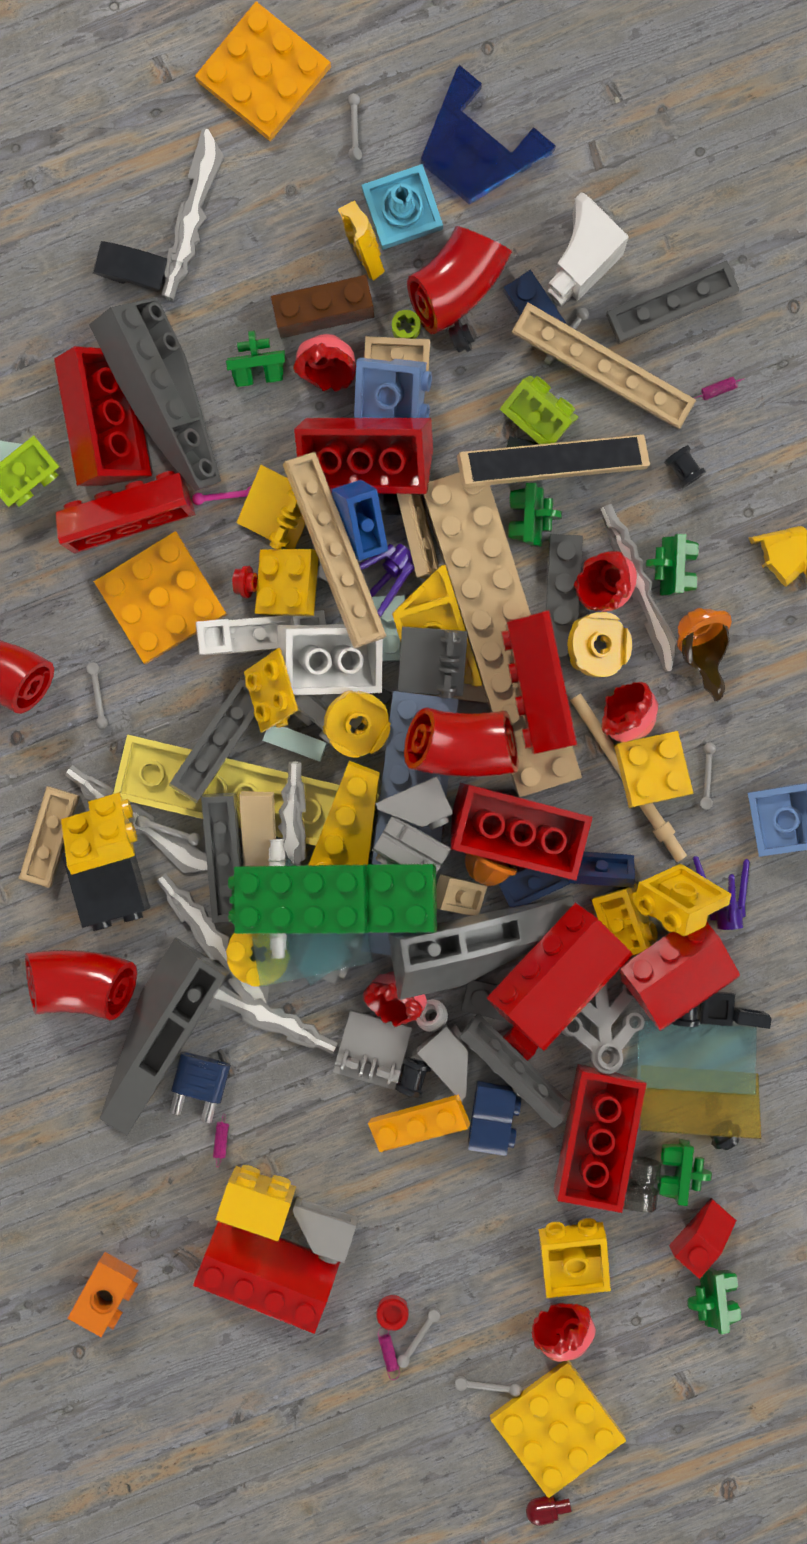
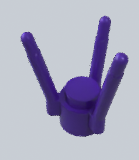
(397, 562)
(732, 915)

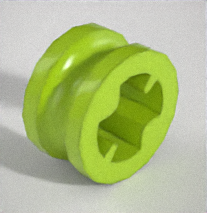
(409, 316)

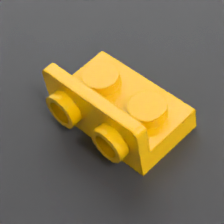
(624, 920)

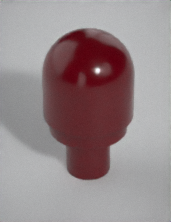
(545, 1510)

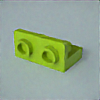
(539, 411)
(24, 470)

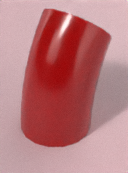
(456, 278)
(22, 677)
(461, 743)
(79, 982)

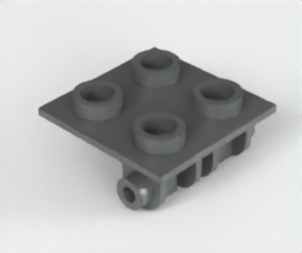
(432, 661)

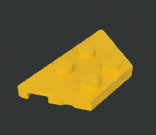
(436, 607)

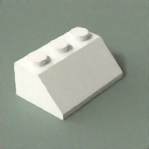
(324, 660)

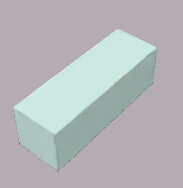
(296, 742)

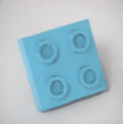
(402, 207)

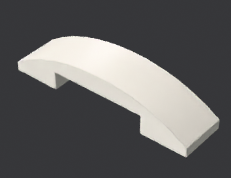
(247, 635)

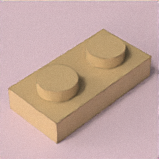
(397, 348)
(459, 895)

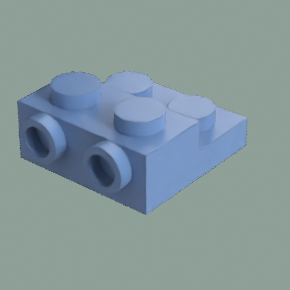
(391, 389)
(780, 819)

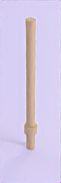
(662, 830)

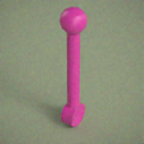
(199, 498)

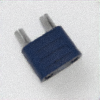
(200, 1079)

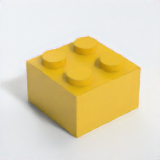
(256, 1202)

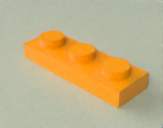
(419, 1123)

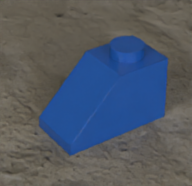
(361, 518)

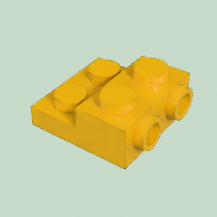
(99, 834)
(680, 899)
(574, 1258)

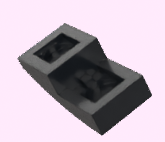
(129, 265)

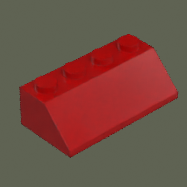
(100, 423)
(380, 451)
(124, 513)
(540, 683)
(518, 831)
(559, 976)
(599, 1139)
(267, 1276)

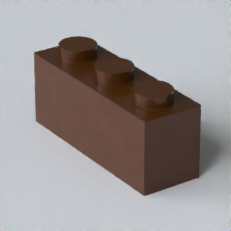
(323, 306)

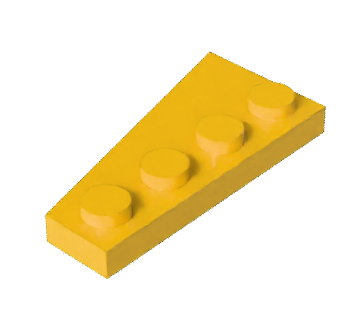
(350, 821)

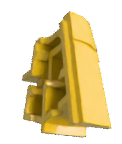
(363, 239)
(784, 552)

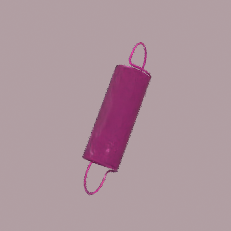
(719, 388)
(220, 1140)
(388, 1353)

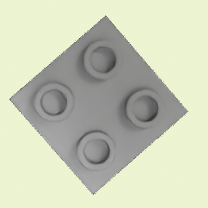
(372, 1050)

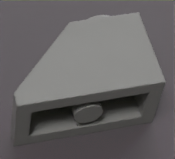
(419, 805)
(447, 1057)
(325, 1229)

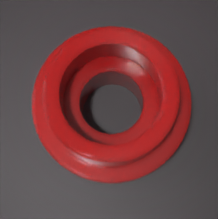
(244, 581)

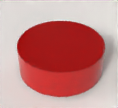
(392, 1312)

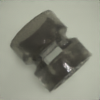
(640, 1191)

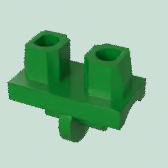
(241, 365)
(535, 514)
(670, 565)
(682, 1157)
(712, 1300)

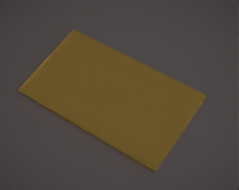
(702, 1113)

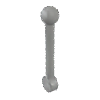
(355, 152)
(582, 314)
(94, 669)
(705, 802)
(143, 822)
(433, 1316)
(461, 1384)

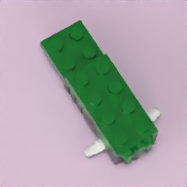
(330, 898)

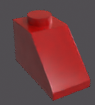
(703, 1238)

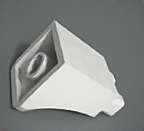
(591, 251)

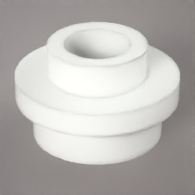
(440, 1020)

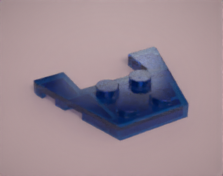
(466, 154)

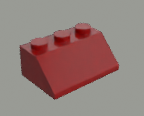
(678, 974)

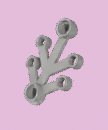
(603, 1017)

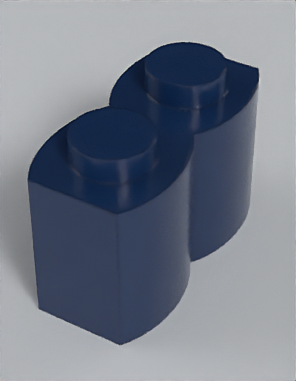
(492, 1119)

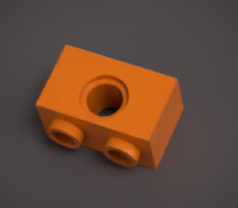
(94, 1312)

